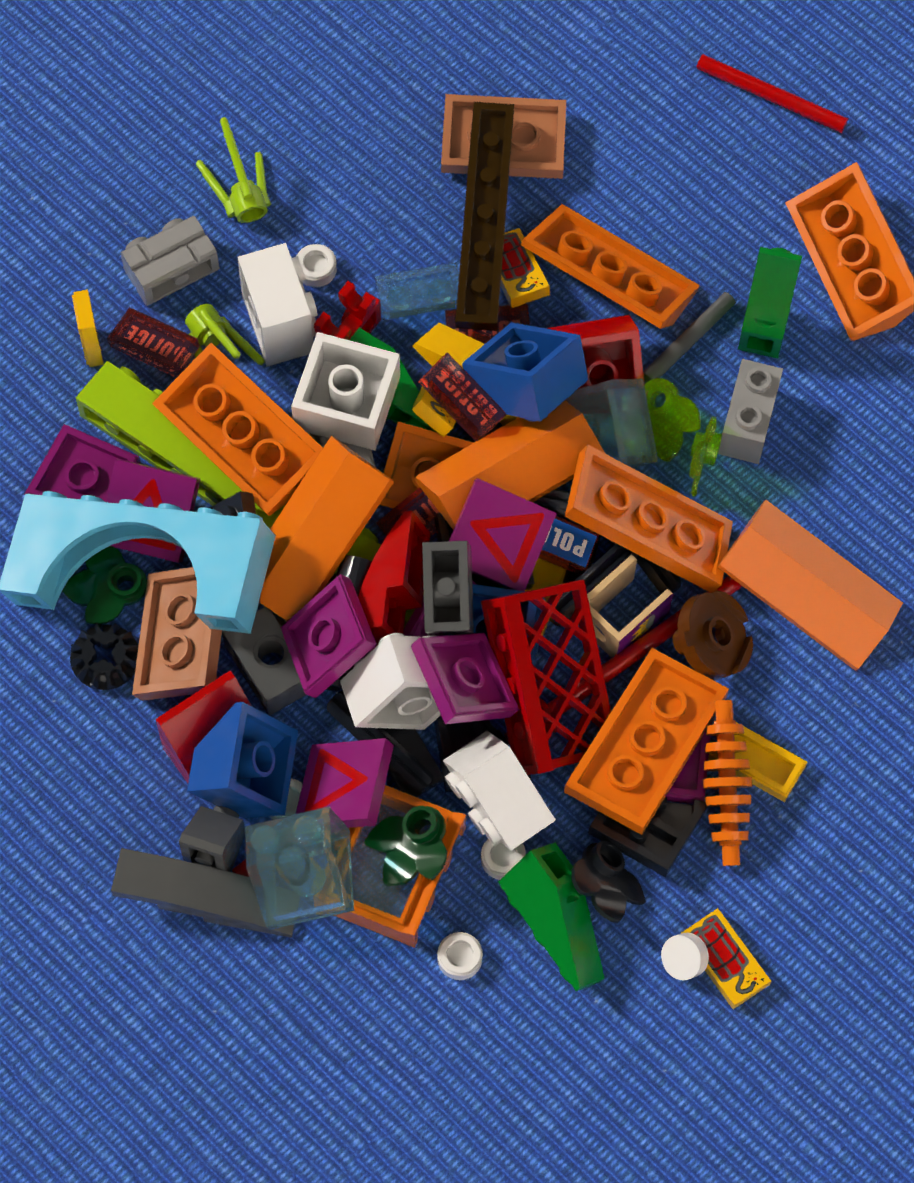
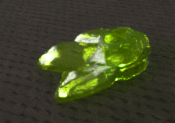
(671, 419)
(704, 451)

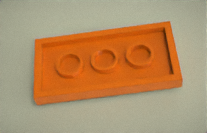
(649, 518)
(646, 741)

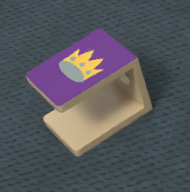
(613, 641)

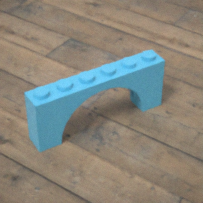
(62, 533)

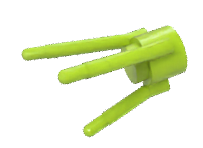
(246, 199)
(212, 328)

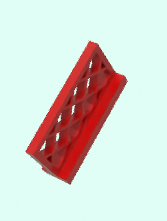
(512, 649)

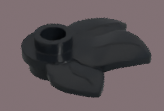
(606, 880)

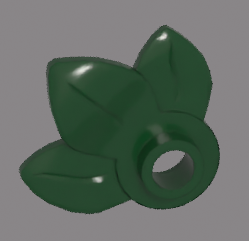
(100, 586)
(406, 849)

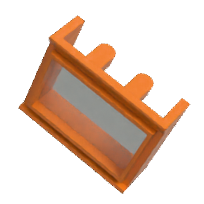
(400, 908)

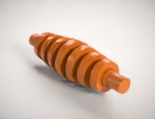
(725, 728)

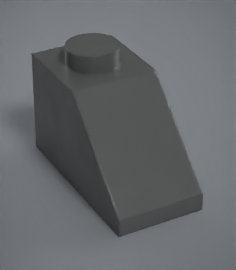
(213, 838)

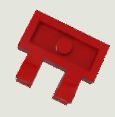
(360, 312)

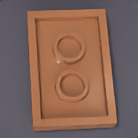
(536, 135)
(175, 646)

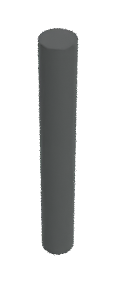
(689, 337)

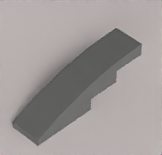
(191, 890)

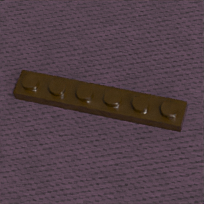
(484, 216)

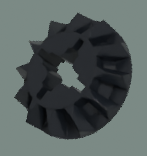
(104, 674)

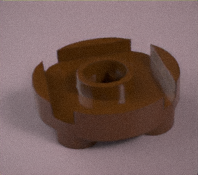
(696, 640)

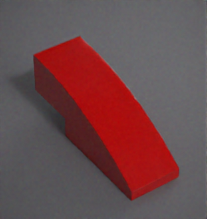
(395, 577)

